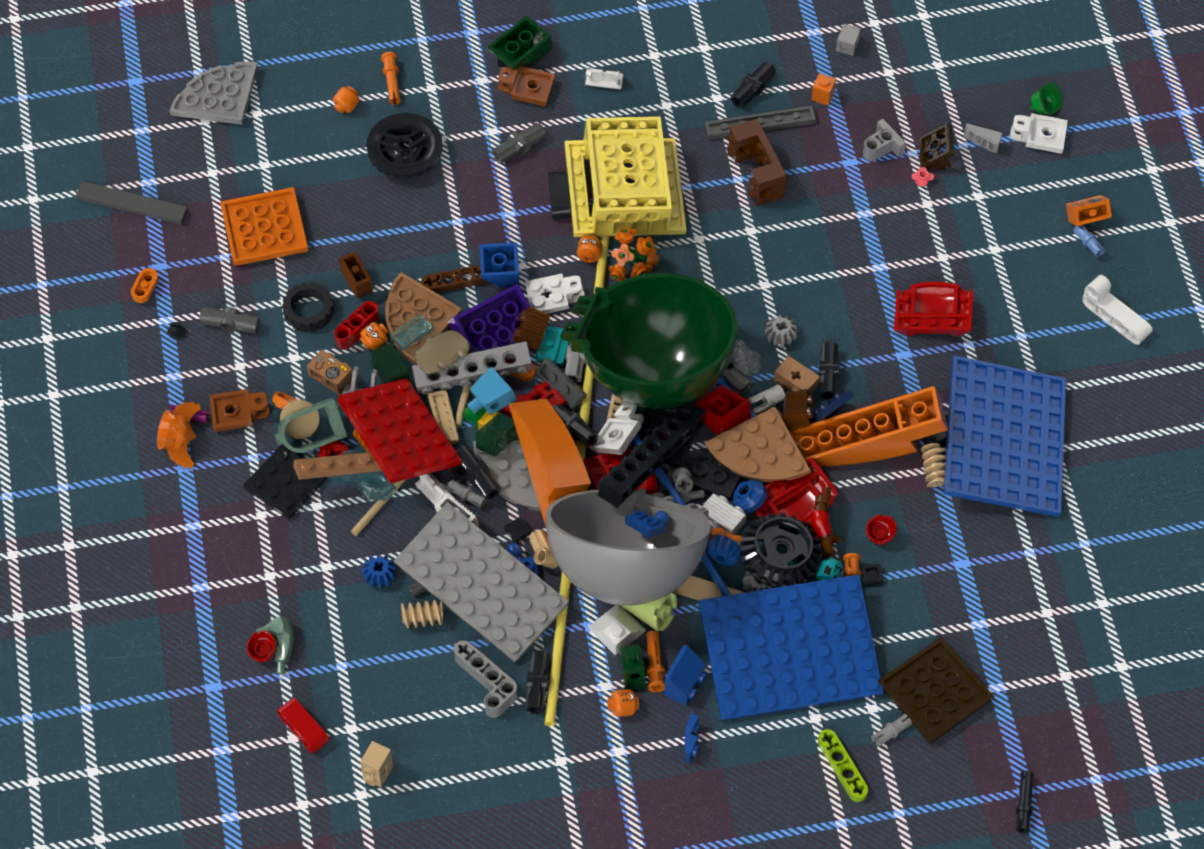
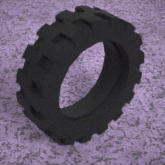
(308, 323)

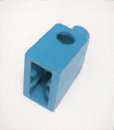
(491, 393)

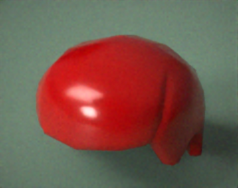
(881, 529)
(262, 646)

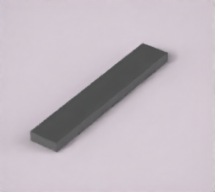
(769, 121)
(131, 203)

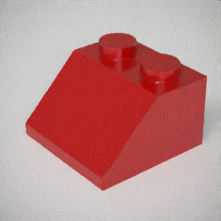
(724, 409)

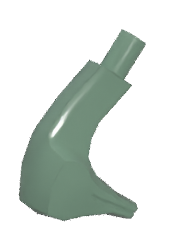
(281, 629)

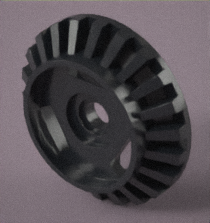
(401, 129)
(774, 568)

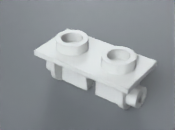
(604, 79)
(431, 488)

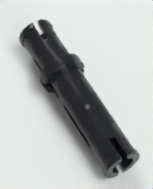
(1024, 806)

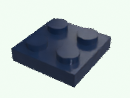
(831, 405)

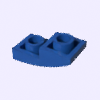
(691, 745)

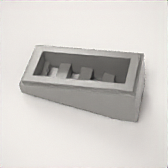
(983, 137)

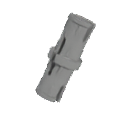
(466, 494)
(891, 730)

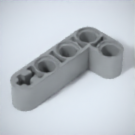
(483, 674)

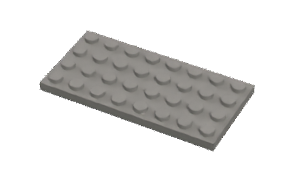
(481, 582)

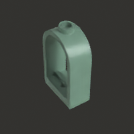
(334, 420)

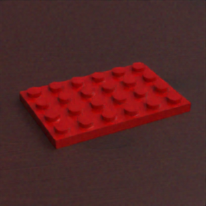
(399, 430)

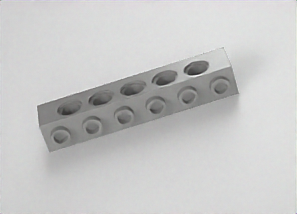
(479, 360)

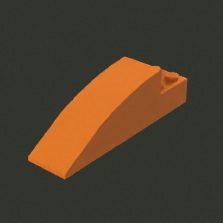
(873, 431)
(549, 452)

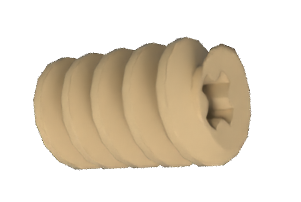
(934, 464)
(422, 614)

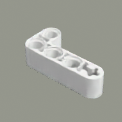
(1114, 312)

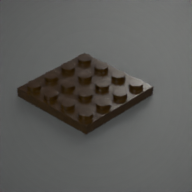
(935, 690)

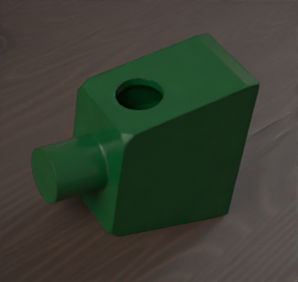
(632, 663)

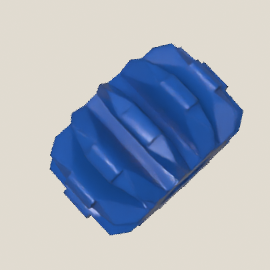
(724, 550)
(386, 569)

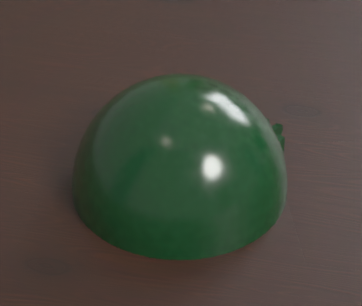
(655, 338)

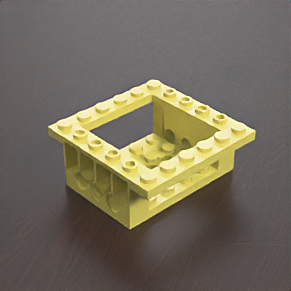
(649, 204)

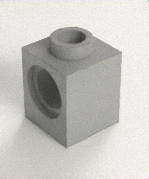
(848, 39)

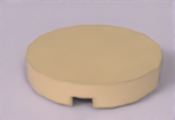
(301, 426)

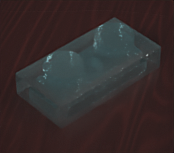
(411, 332)

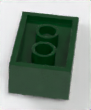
(521, 44)

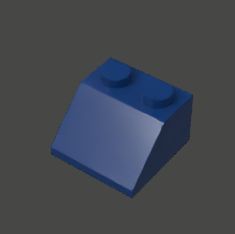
(500, 264)
(684, 676)

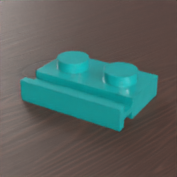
(552, 346)

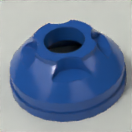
(753, 498)

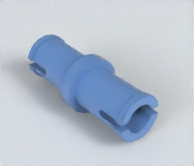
(1089, 240)

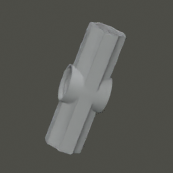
(575, 364)

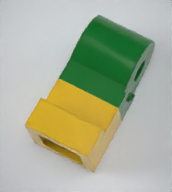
(478, 419)

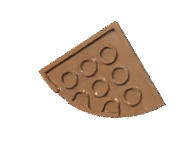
(407, 301)
(760, 449)

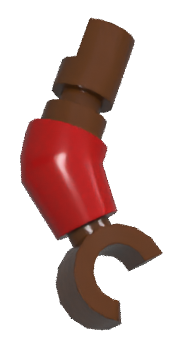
(820, 523)

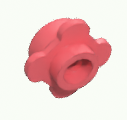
(922, 181)

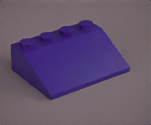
(492, 321)

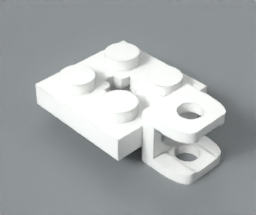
(1033, 131)
(561, 291)
(619, 432)

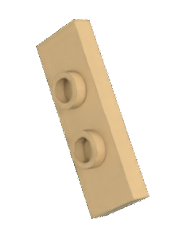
(443, 414)

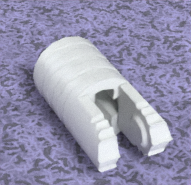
(769, 397)

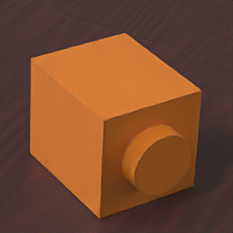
(823, 89)

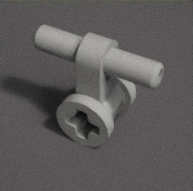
(684, 484)

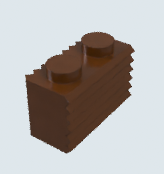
(356, 274)
(531, 328)
(798, 409)

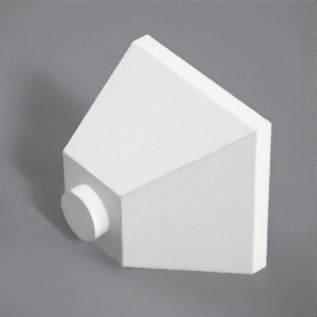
(616, 629)

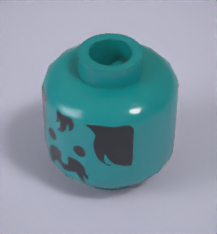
(829, 569)

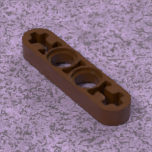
(456, 275)

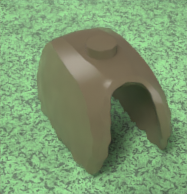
(440, 352)

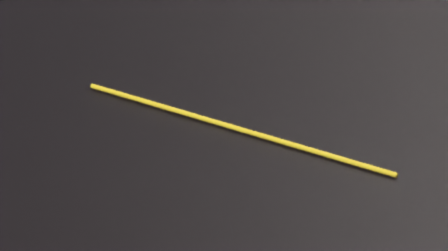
(565, 583)

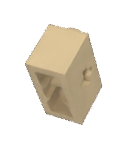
(376, 764)

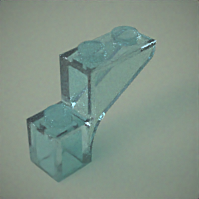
(370, 484)

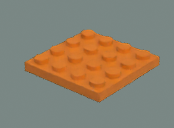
(264, 226)

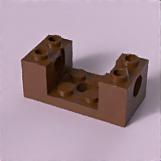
(750, 141)

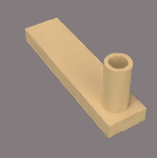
(701, 589)

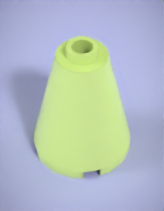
(656, 613)

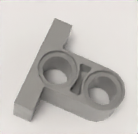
(883, 142)

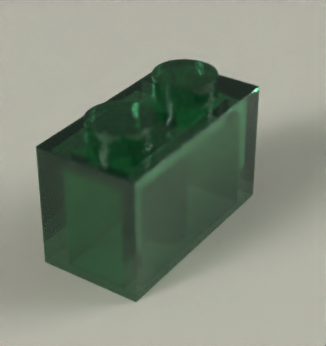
(388, 364)
(496, 434)

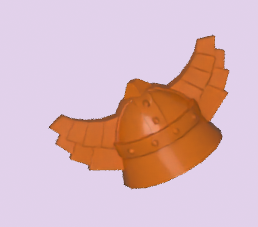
(176, 433)

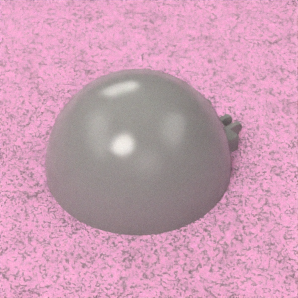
(617, 561)

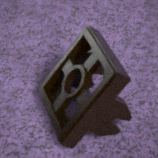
(941, 136)

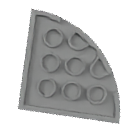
(217, 94)
(511, 475)

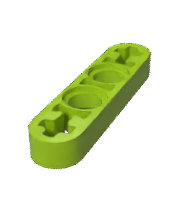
(840, 766)

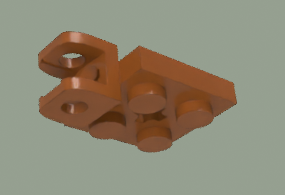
(521, 80)
(245, 406)

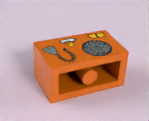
(1088, 210)

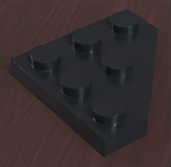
(711, 476)

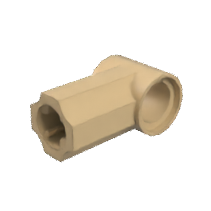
(543, 554)

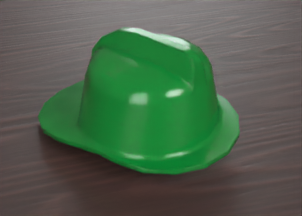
(1047, 100)

